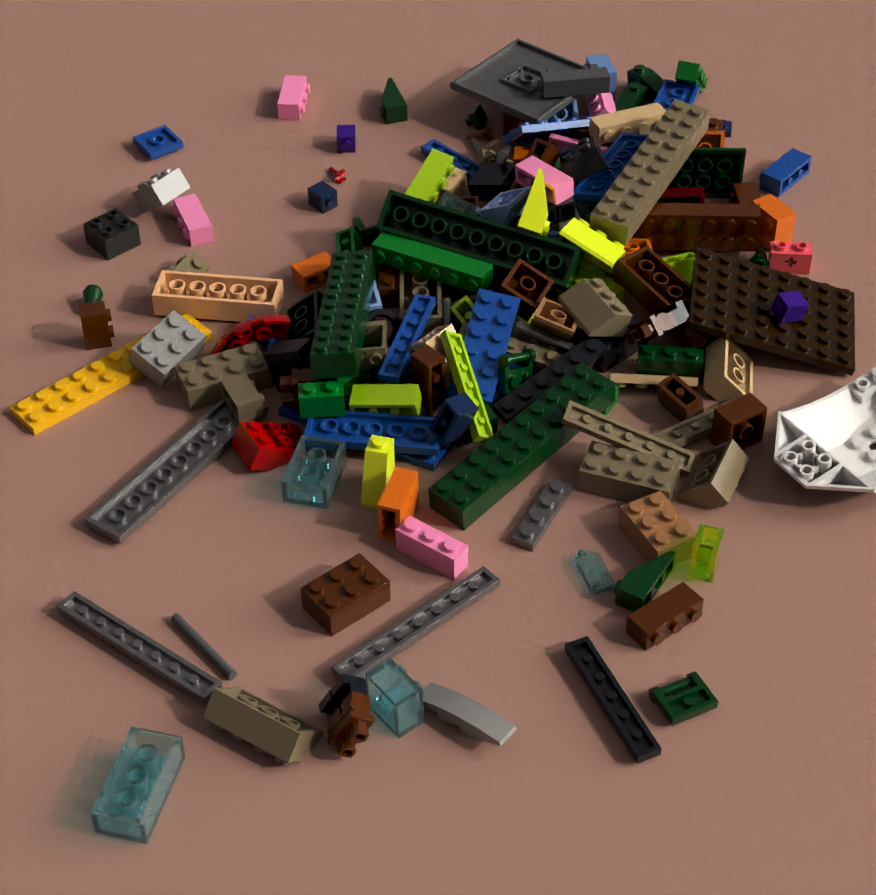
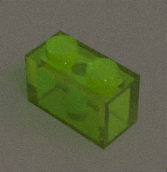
(706, 553)

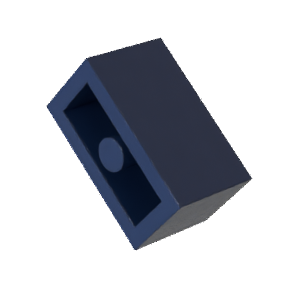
(453, 418)

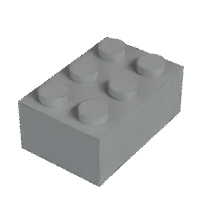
(165, 346)

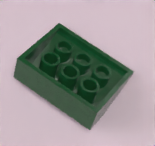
(713, 169)

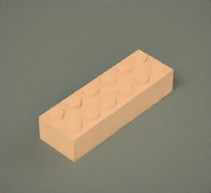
(216, 295)

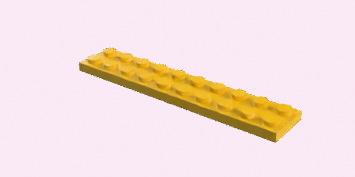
(83, 387)

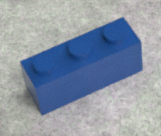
(785, 172)

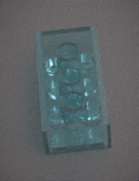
(138, 785)

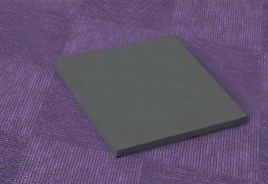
(511, 79)

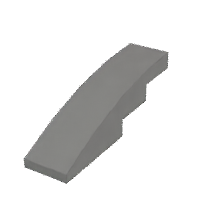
(470, 716)

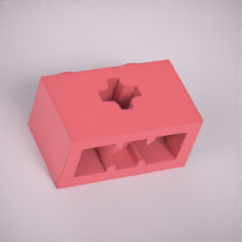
(790, 256)

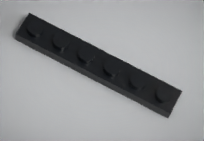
(525, 394)
(613, 700)

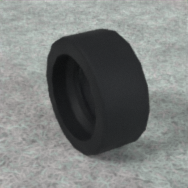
(392, 318)

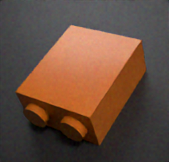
(397, 502)

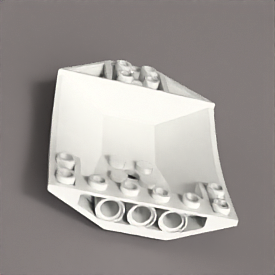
(830, 439)

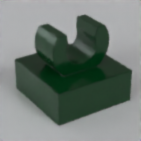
(477, 117)

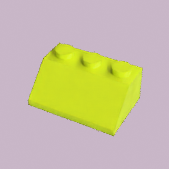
(593, 244)

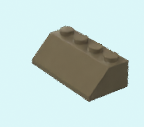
(261, 724)

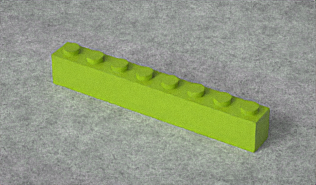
(430, 179)

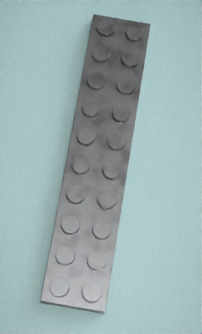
(166, 474)

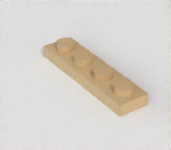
(643, 380)

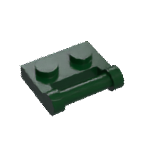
(512, 378)
(686, 703)

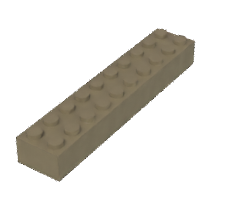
(650, 171)

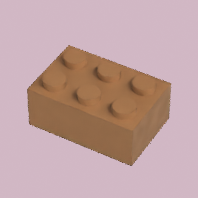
(656, 527)

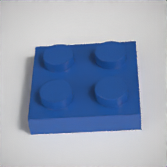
(158, 142)

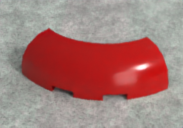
(254, 328)

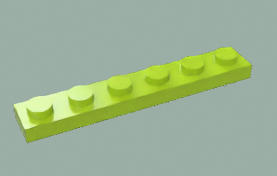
(466, 382)

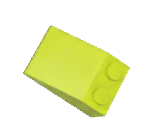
(535, 213)

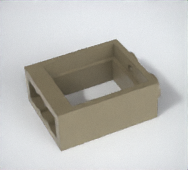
(376, 334)

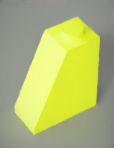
(378, 468)

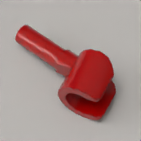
(338, 175)

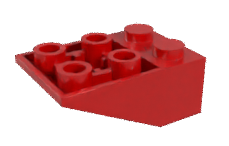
(266, 444)

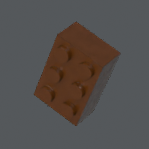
(345, 594)

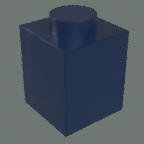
(322, 197)

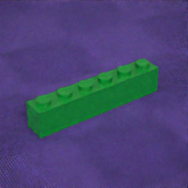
(432, 262)

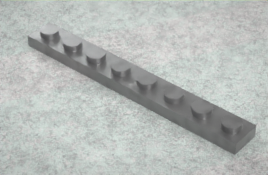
(418, 624)
(139, 647)

